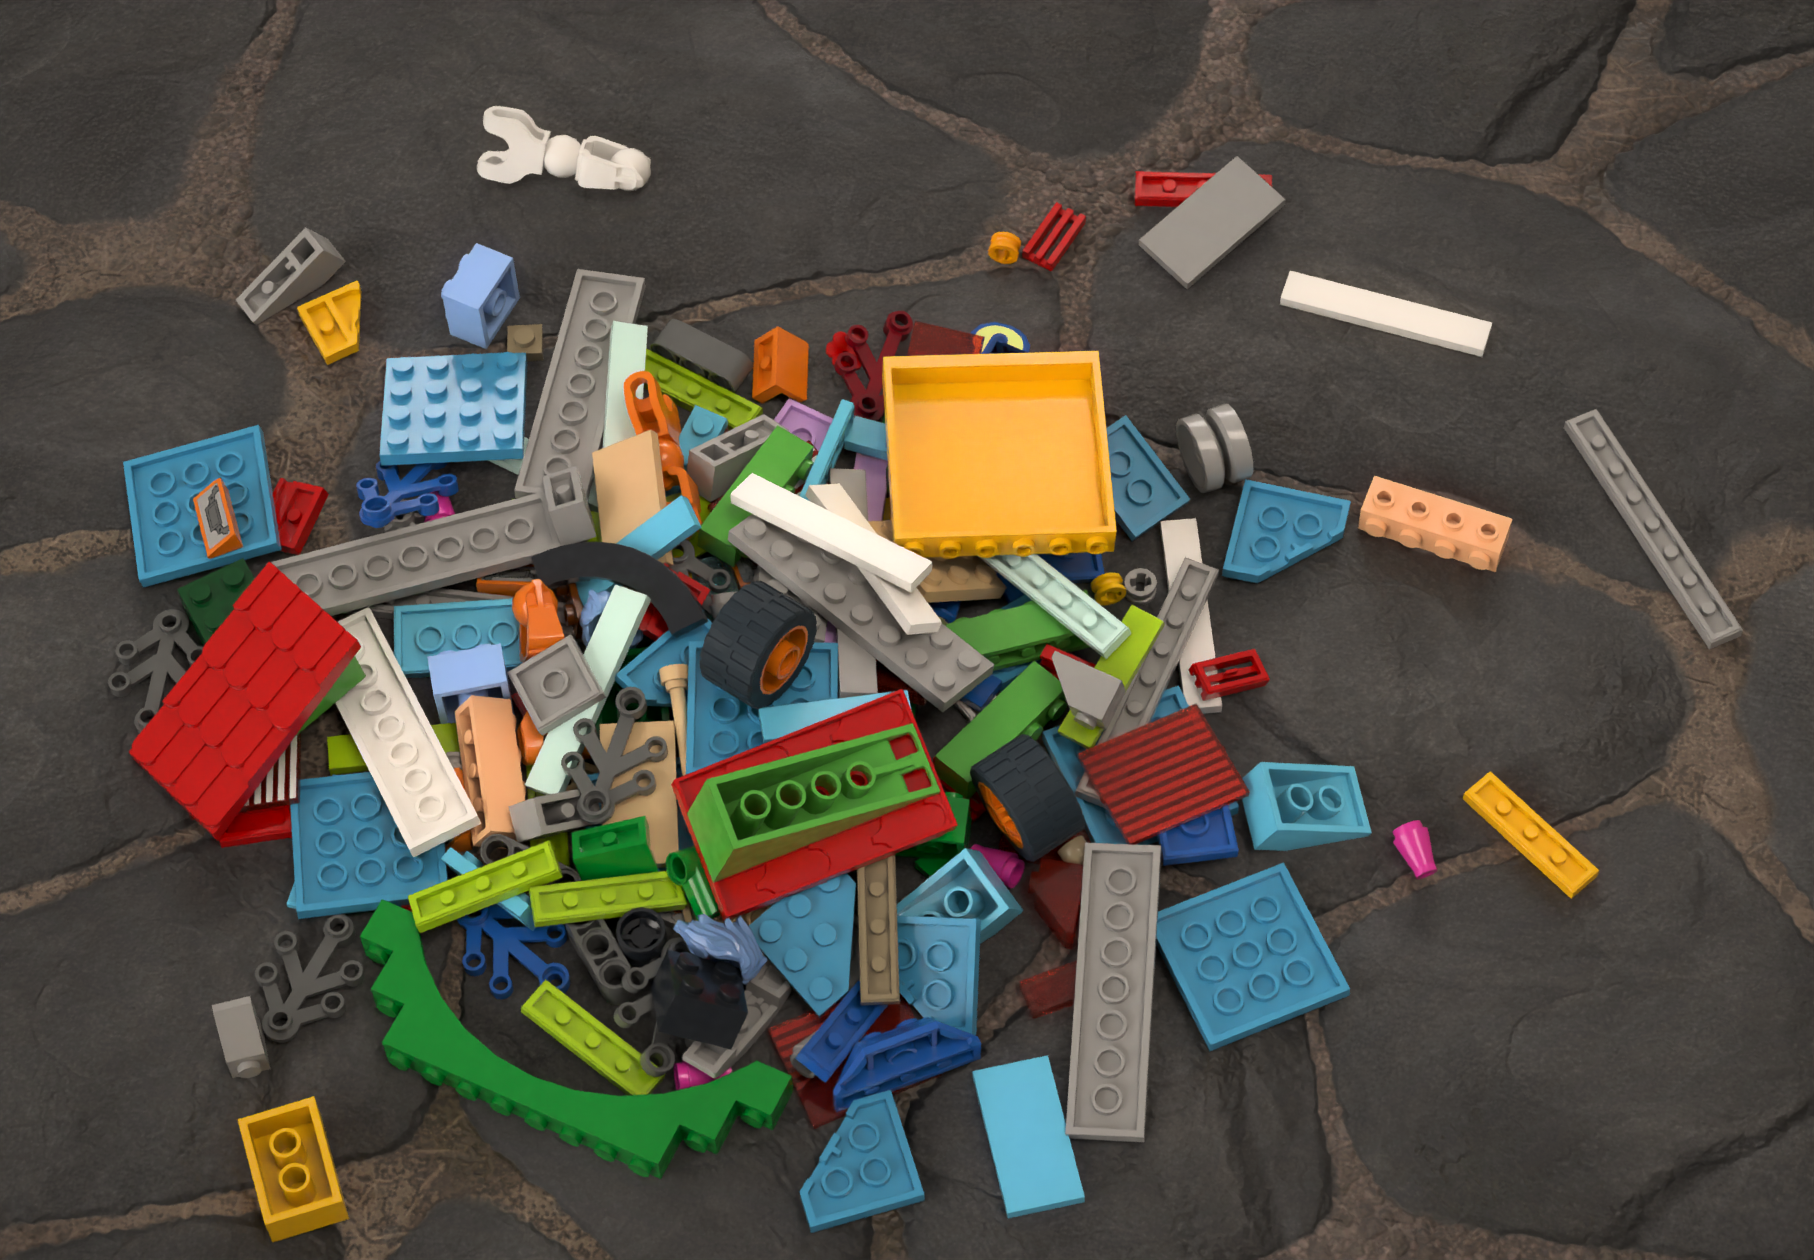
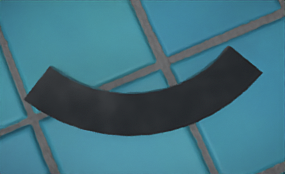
(628, 568)

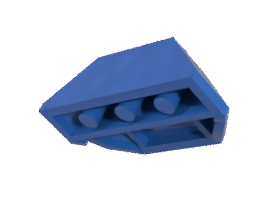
(902, 1058)

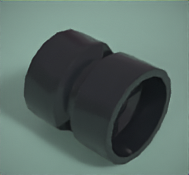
(641, 936)

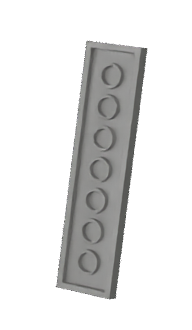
(574, 392)
(424, 555)
(931, 663)
(1114, 993)

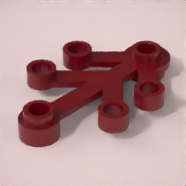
(873, 369)

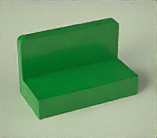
(614, 850)

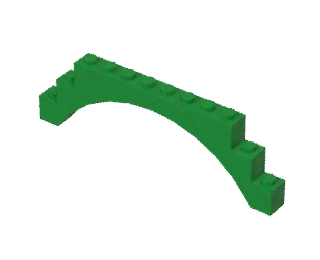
(625, 1128)

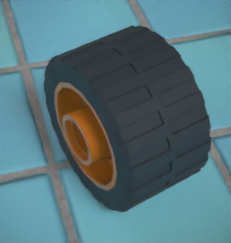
(758, 644)
(1027, 797)

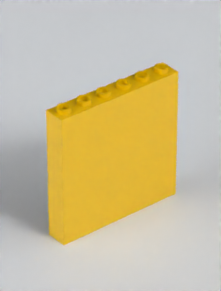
(998, 454)

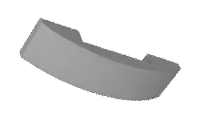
(764, 999)

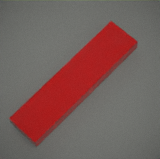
(1170, 188)

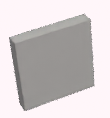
(556, 685)

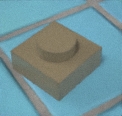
(526, 340)

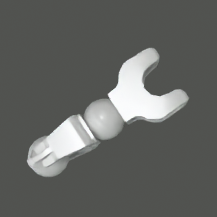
(595, 162)

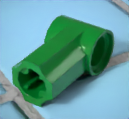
(686, 870)

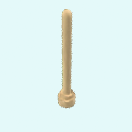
(675, 681)

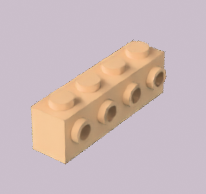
(1434, 524)
(490, 763)

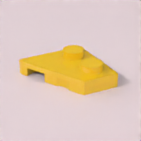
(334, 322)

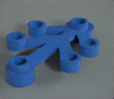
(380, 510)
(507, 942)

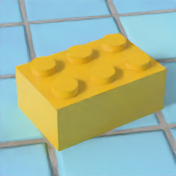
(293, 1169)

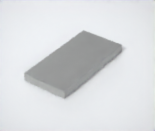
(1211, 222)

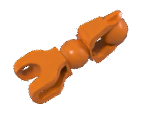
(661, 416)
(539, 628)

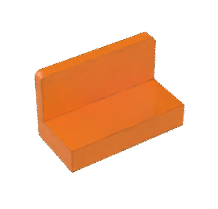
(780, 366)

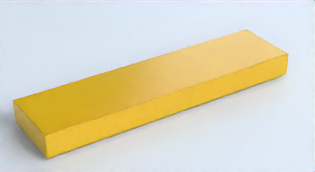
(1530, 834)

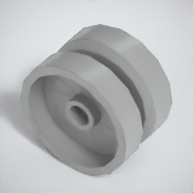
(1214, 448)

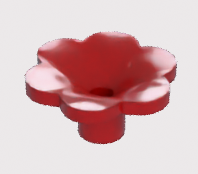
(838, 345)

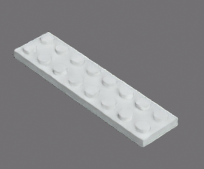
(402, 746)

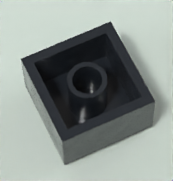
(699, 999)

